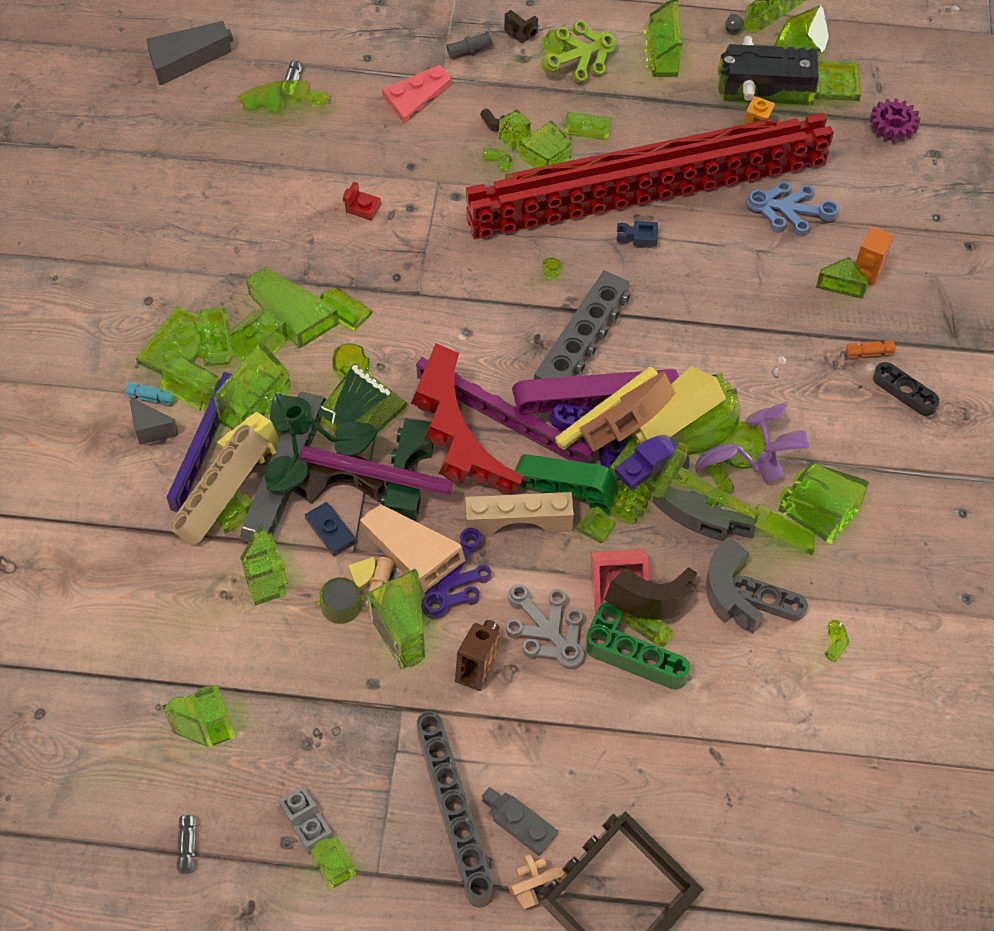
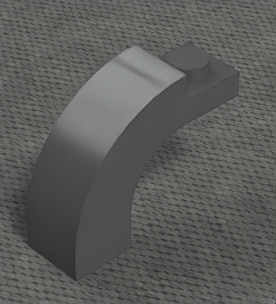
(724, 599)

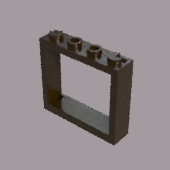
(650, 848)

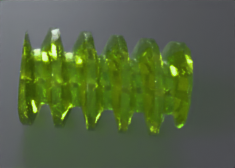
(631, 504)

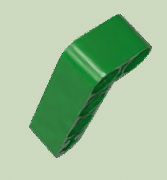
(555, 475)
(639, 651)

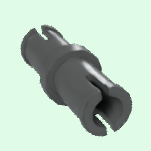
(469, 45)

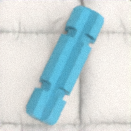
(149, 393)

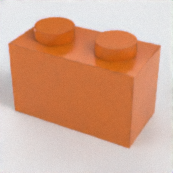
(874, 253)

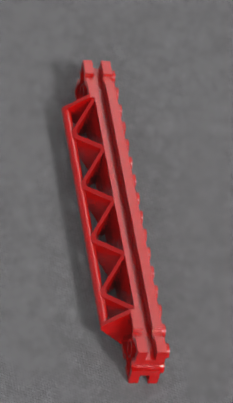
(646, 174)

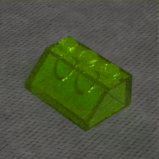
(664, 40)
(251, 387)

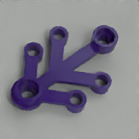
(455, 579)

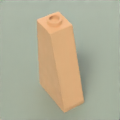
(412, 545)

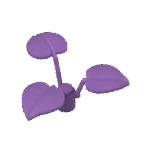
(767, 461)

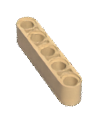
(218, 485)

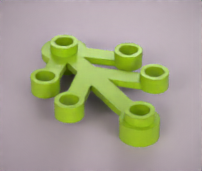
(582, 50)

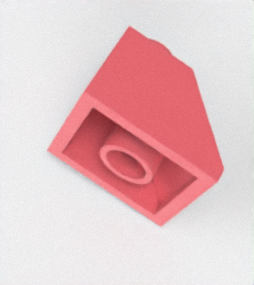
(608, 564)

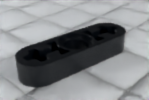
(925, 393)

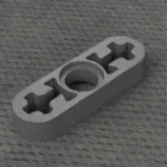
(773, 608)

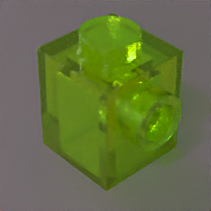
(513, 129)

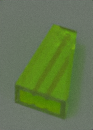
(304, 312)

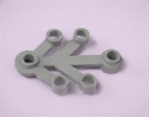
(546, 629)

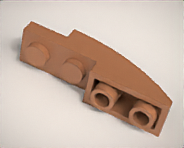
(632, 413)

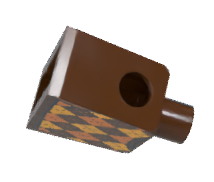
(480, 646)

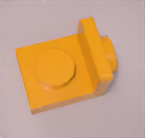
(758, 110)

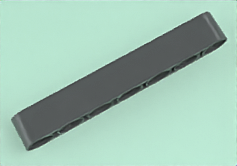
(267, 505)
(458, 819)

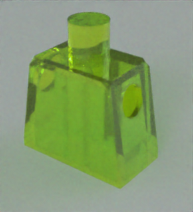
(545, 146)

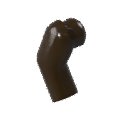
(489, 119)

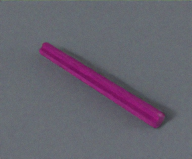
(376, 470)

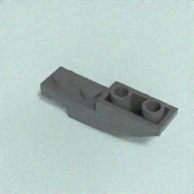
(711, 521)

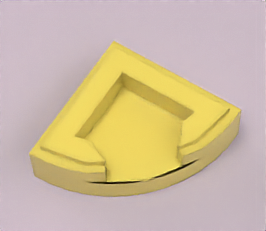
(362, 572)

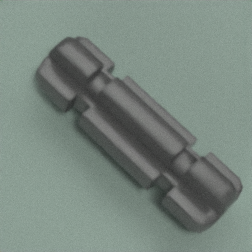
(294, 70)
(186, 844)

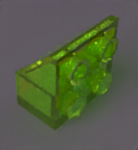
(263, 567)
(200, 717)

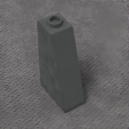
(188, 49)

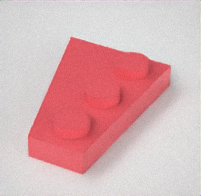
(415, 91)

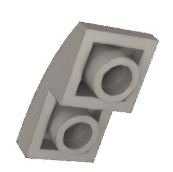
(305, 818)

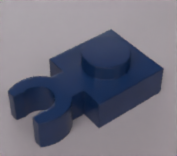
(641, 233)

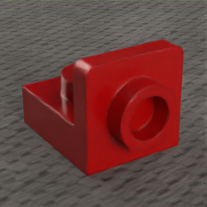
(360, 203)

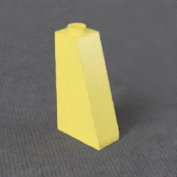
(694, 396)

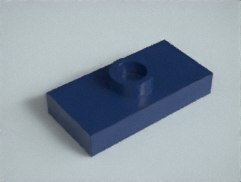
(330, 528)

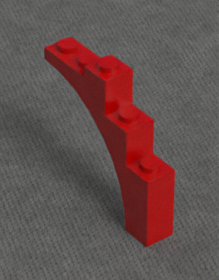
(448, 429)

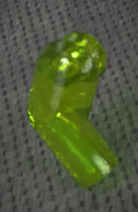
(498, 155)
(838, 638)

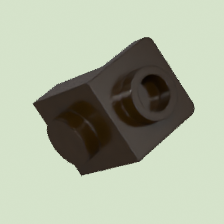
(519, 28)

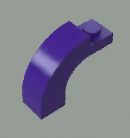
(647, 460)

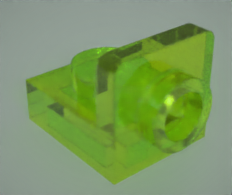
(234, 512)

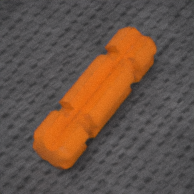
(869, 349)

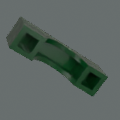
(410, 450)

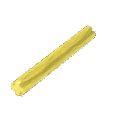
(573, 432)

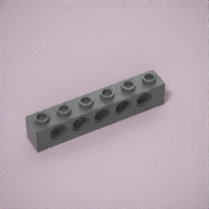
(591, 319)

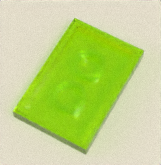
(173, 337)

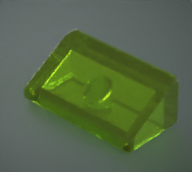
(350, 311)

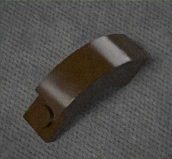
(322, 478)
(650, 599)

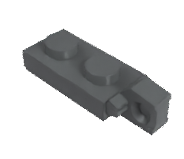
(519, 821)

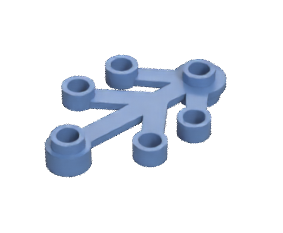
(764, 202)

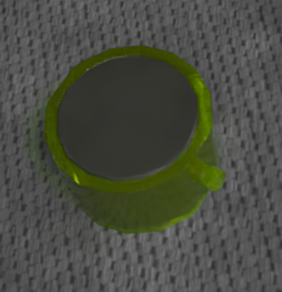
(340, 600)

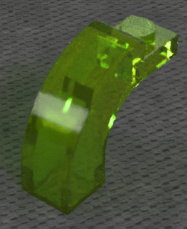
(715, 424)

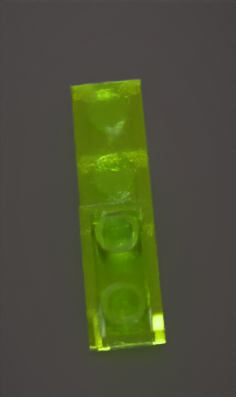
(275, 95)

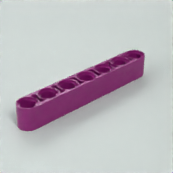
(584, 391)

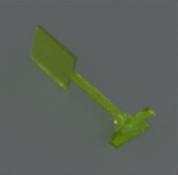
(764, 518)

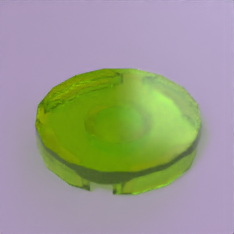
(750, 440)

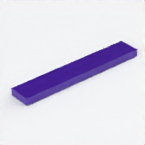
(196, 453)

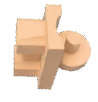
(524, 889)

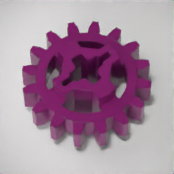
(897, 120)

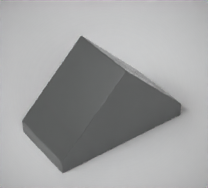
(151, 424)

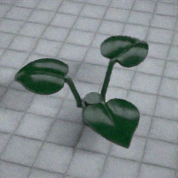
(292, 415)

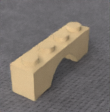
(547, 510)

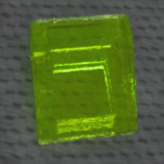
(596, 524)

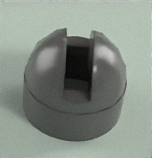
(734, 23)

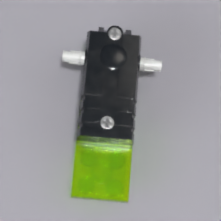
(784, 75)

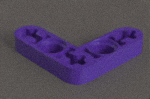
(567, 411)

